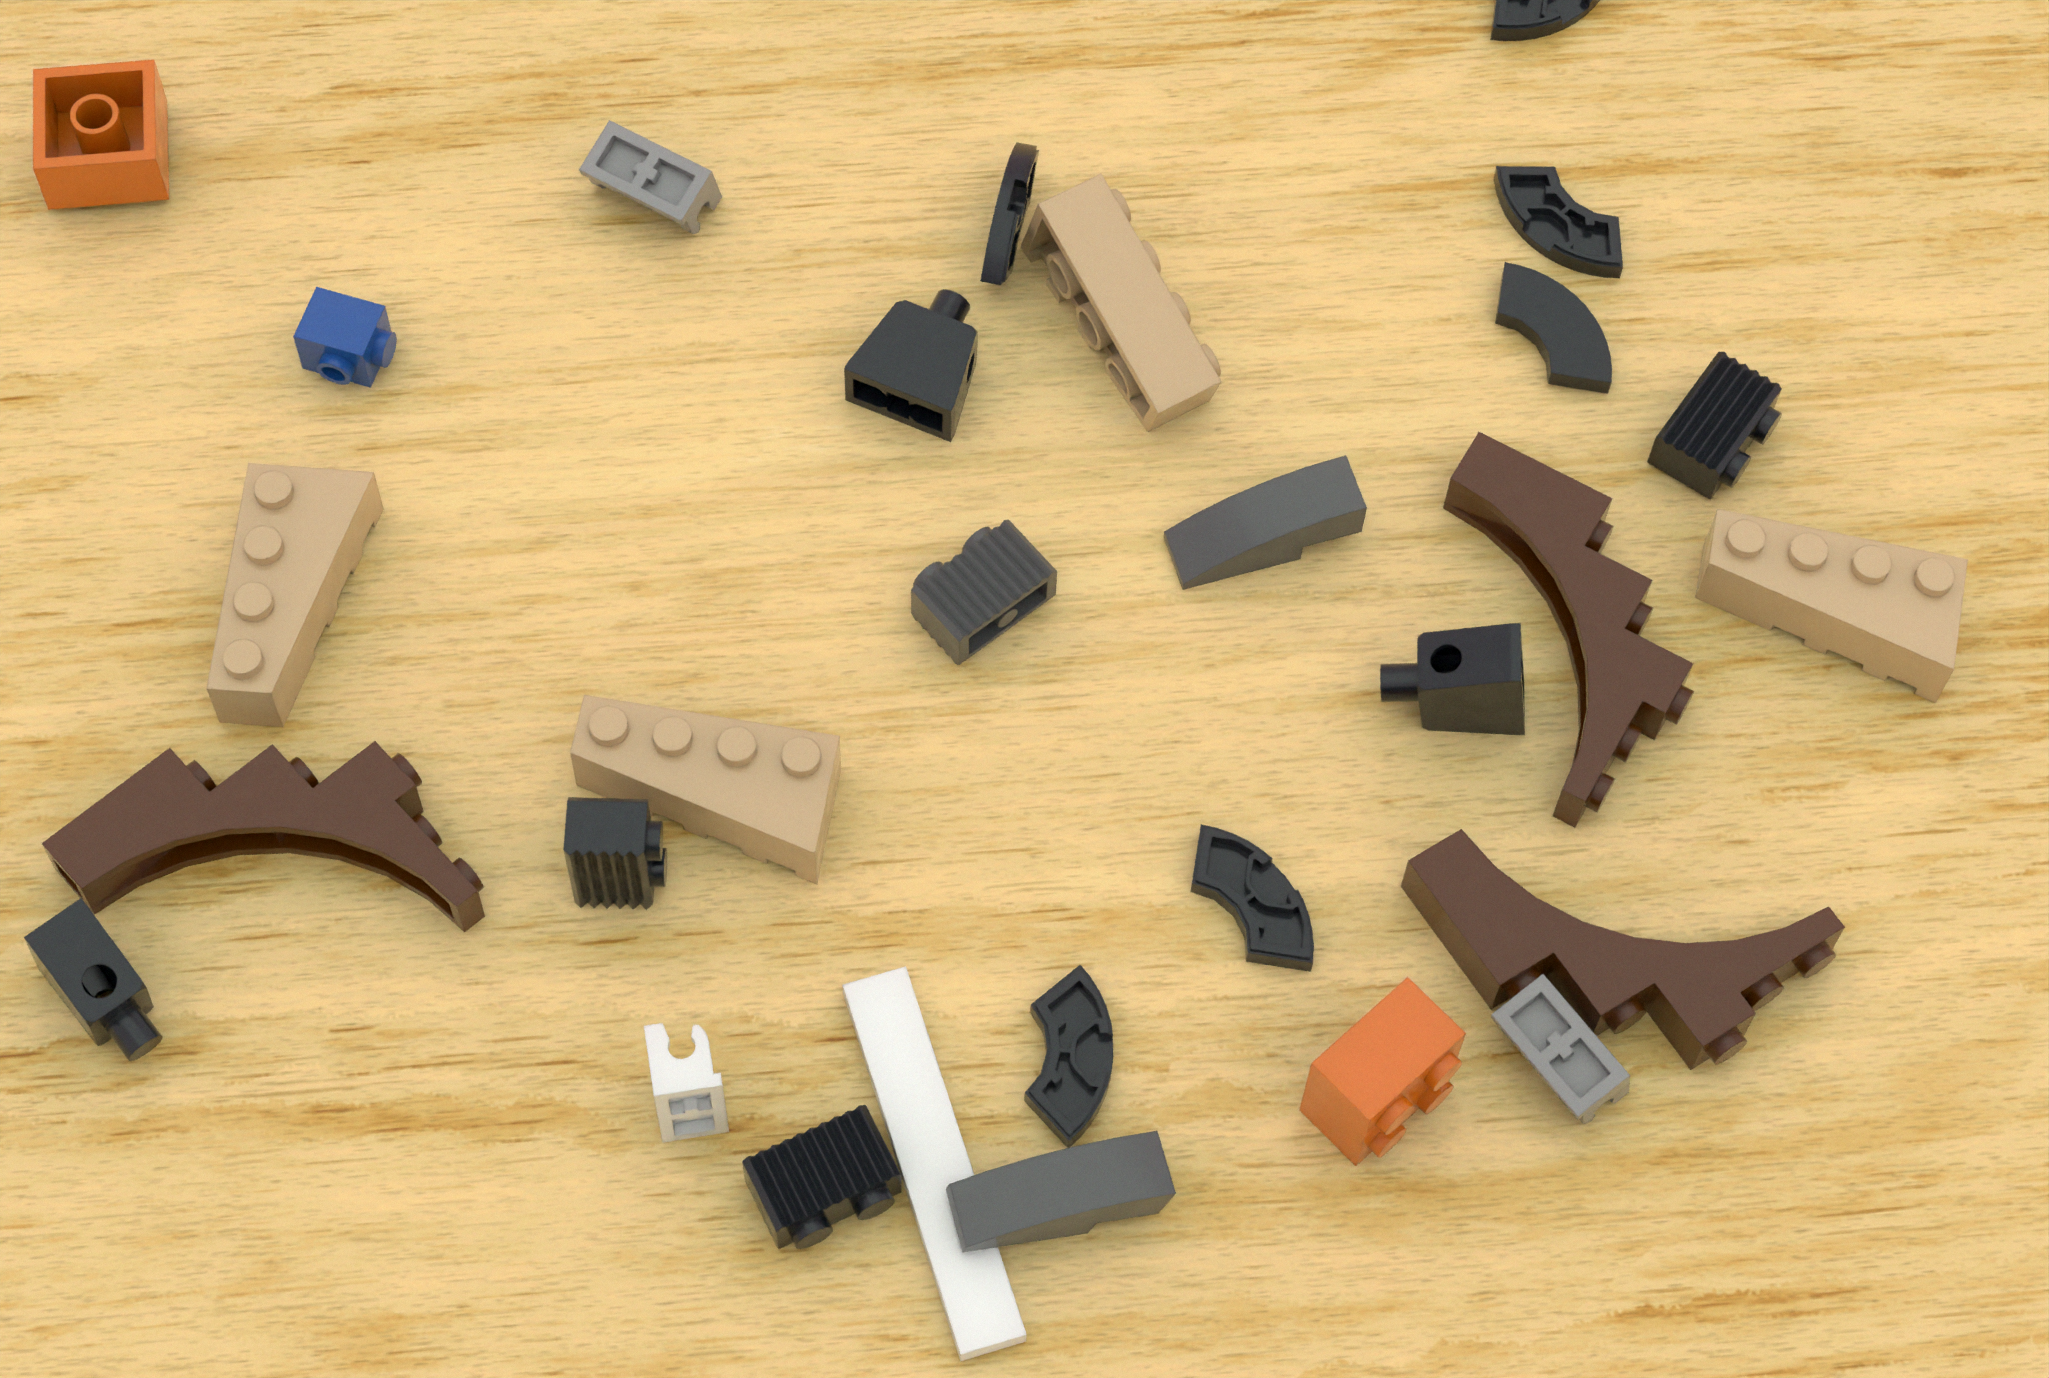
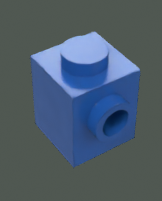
(344, 338)

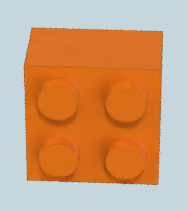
(100, 134)
(1383, 1073)

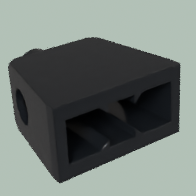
(917, 365)
(1464, 680)
(84, 963)

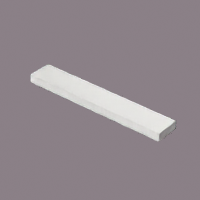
(930, 1157)

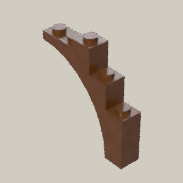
(1557, 539)
(180, 818)
(1692, 991)

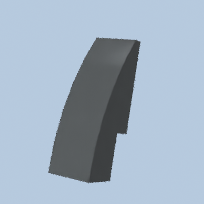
(1267, 524)
(1062, 1192)

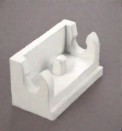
(685, 1090)

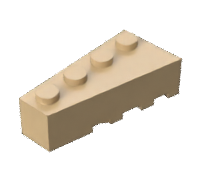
(1122, 301)
(287, 566)
(1840, 594)
(715, 775)

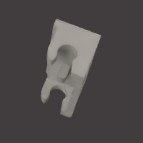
(651, 176)
(1562, 1049)

